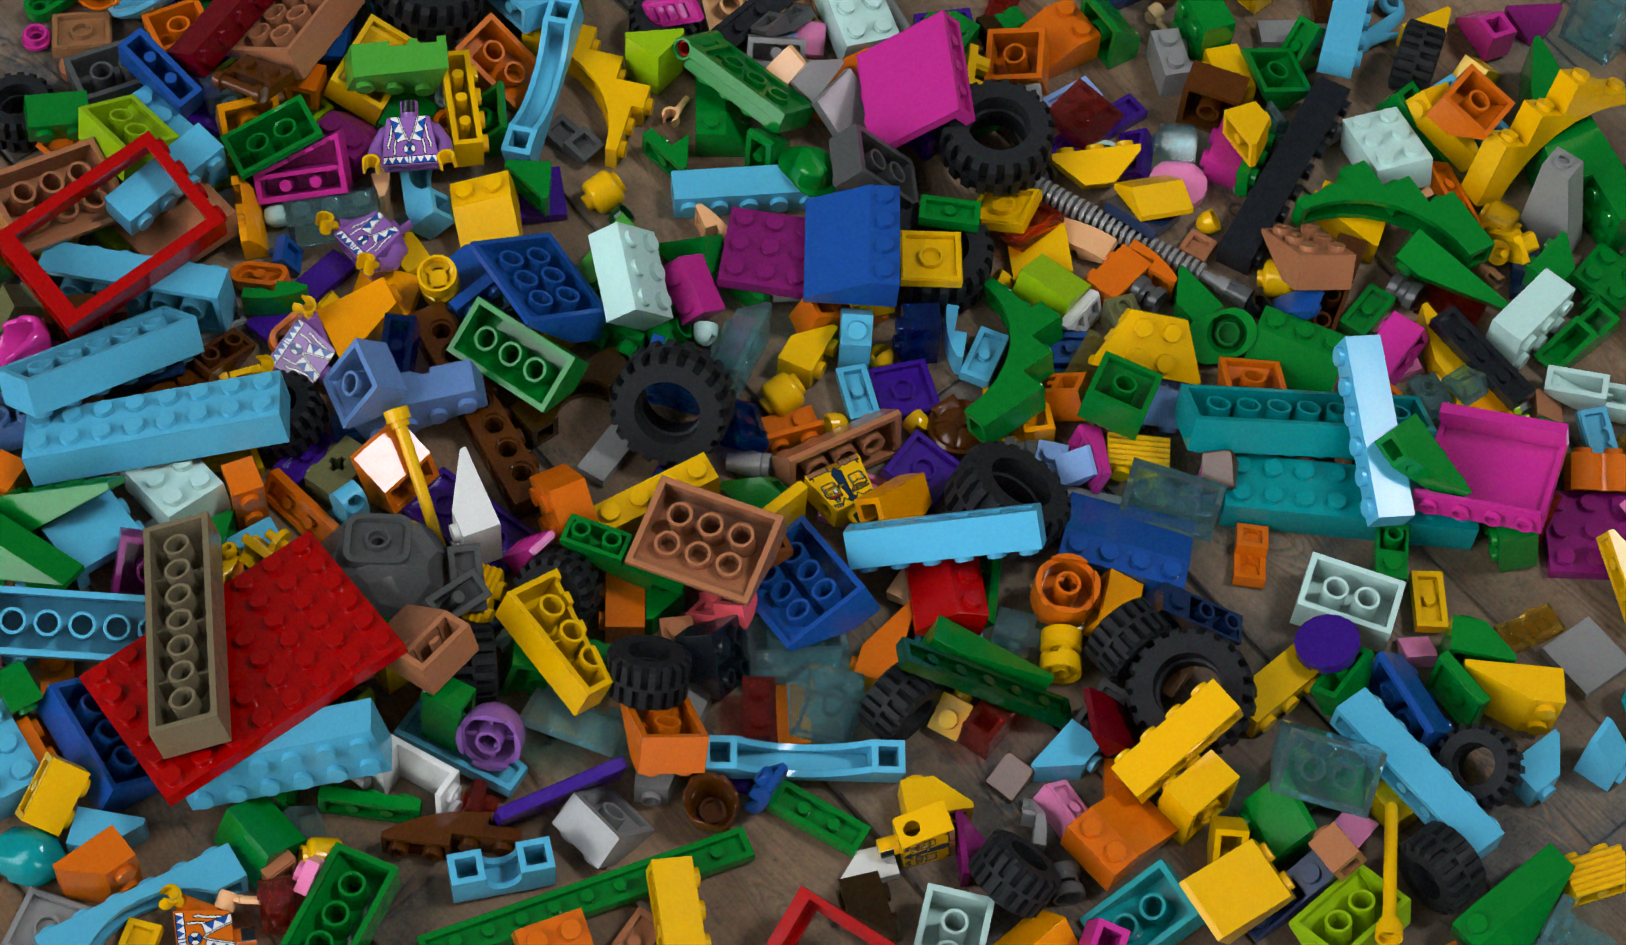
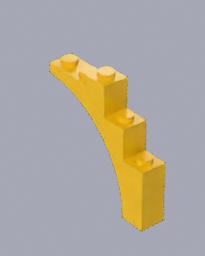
(604, 76)
(1536, 123)

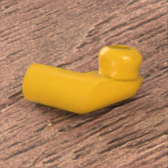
(230, 557)

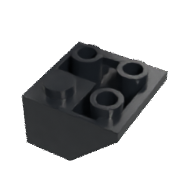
(716, 654)

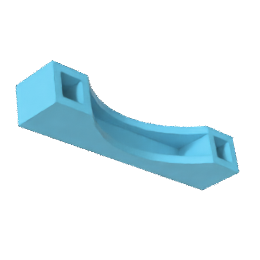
(557, 42)
(844, 762)
(198, 878)

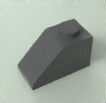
(459, 595)

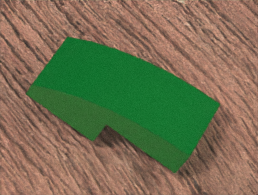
(268, 302)

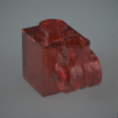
(277, 904)

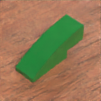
(1579, 337)

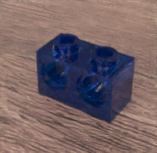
(918, 332)

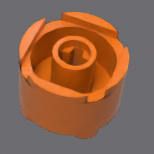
(1065, 590)

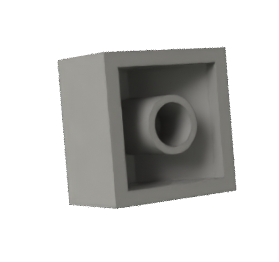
(602, 825)

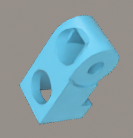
(348, 501)

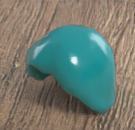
(29, 855)

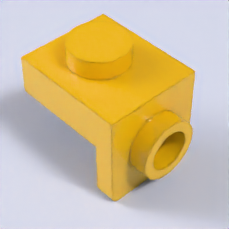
(951, 713)

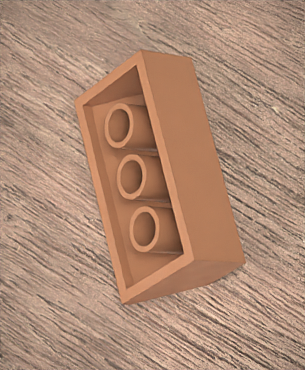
(872, 436)

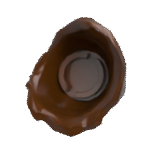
(711, 802)

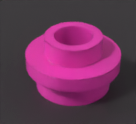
(36, 37)

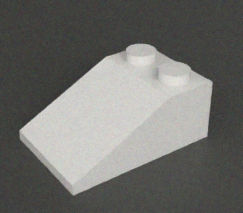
(473, 512)

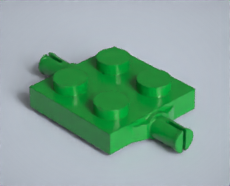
(1602, 279)

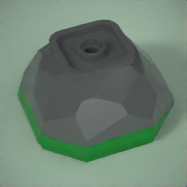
(389, 559)

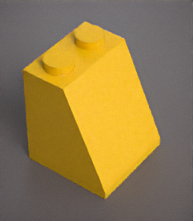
(1238, 890)

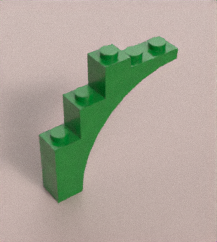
(1402, 204)
(1018, 389)

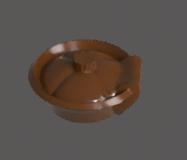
(949, 426)

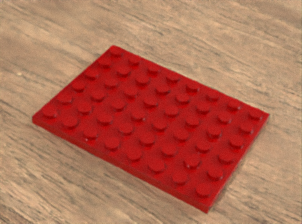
(293, 646)

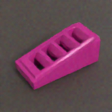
(672, 12)
(1094, 437)
(527, 549)

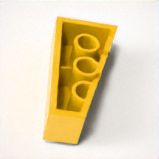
(555, 641)

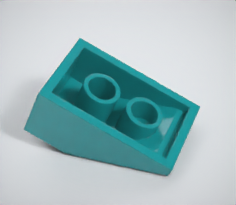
(1150, 908)

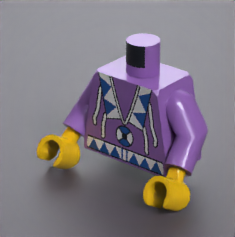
(409, 143)
(369, 240)
(303, 348)

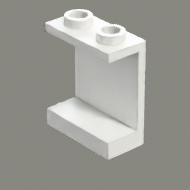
(423, 771)

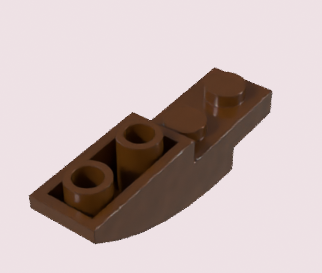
(1334, 300)
(220, 356)
(439, 833)

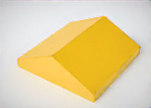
(1155, 197)

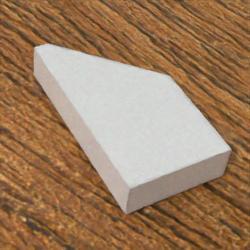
(1083, 313)
(868, 861)

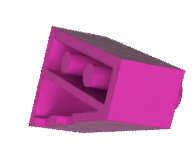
(308, 173)

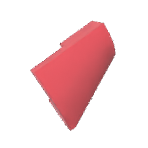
(715, 607)

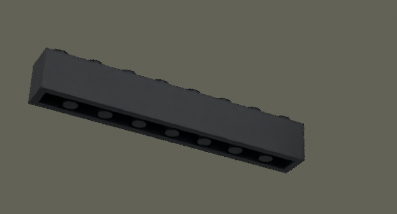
(1283, 174)

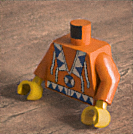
(202, 922)

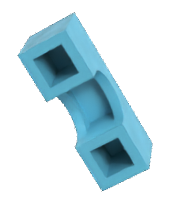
(523, 869)

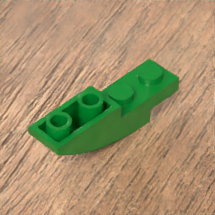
(607, 550)

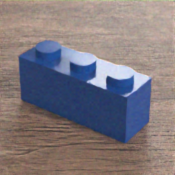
(160, 72)

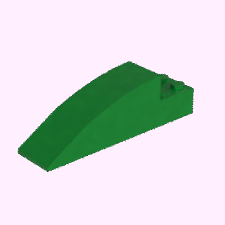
(1603, 172)

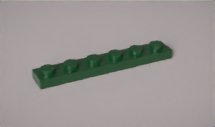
(983, 683)

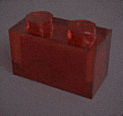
(759, 708)

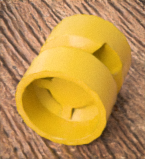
(438, 279)
(1061, 652)

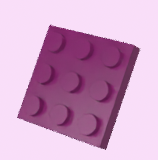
(763, 253)
(1572, 534)

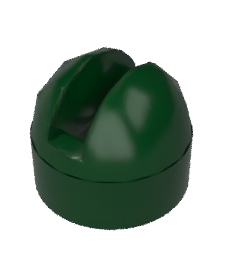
(616, 212)

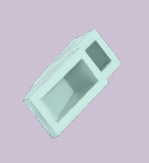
(1586, 390)

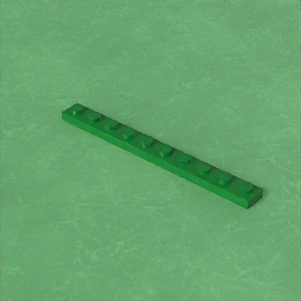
(592, 894)

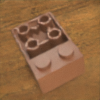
(1309, 258)
(435, 645)

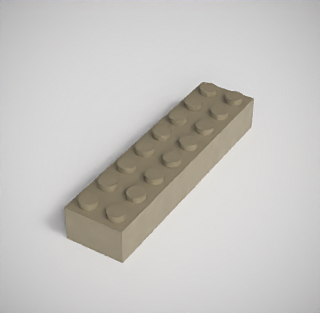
(186, 636)

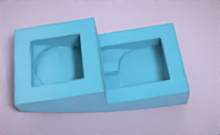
(953, 340)

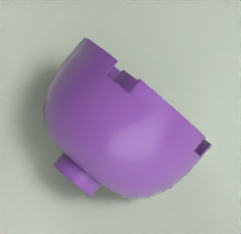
(491, 736)

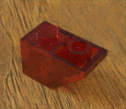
(986, 728)

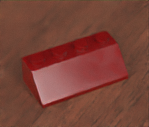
(948, 591)

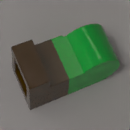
(1010, 18)

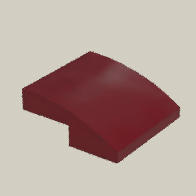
(1110, 722)

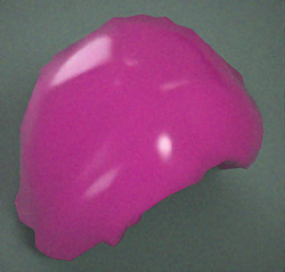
(23, 338)

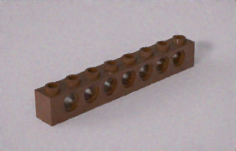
(491, 447)

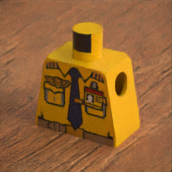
(836, 487)
(920, 836)

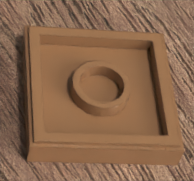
(80, 32)

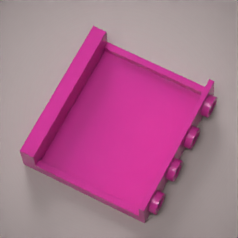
(916, 81)
(1505, 462)

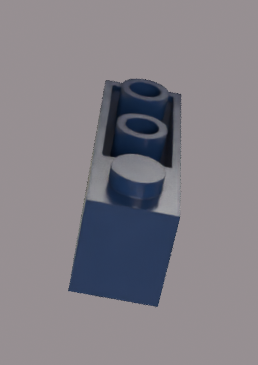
(1187, 610)
(1311, 879)

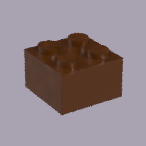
(1208, 94)

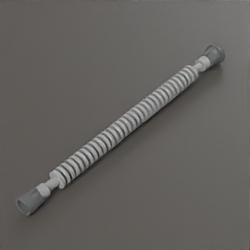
(1077, 208)

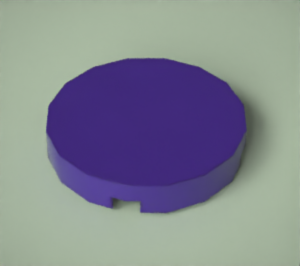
(1327, 643)

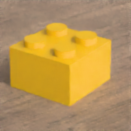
(1196, 794)

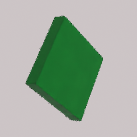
(1456, 691)

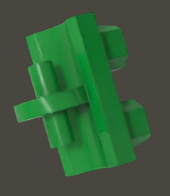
(626, 339)

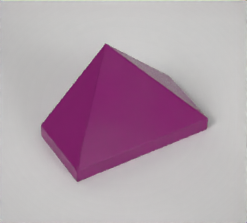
(1533, 20)
(967, 843)

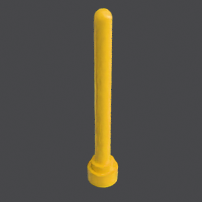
(399, 420)
(1389, 928)

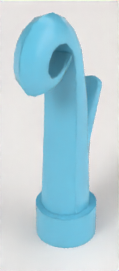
(1382, 30)

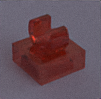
(476, 800)

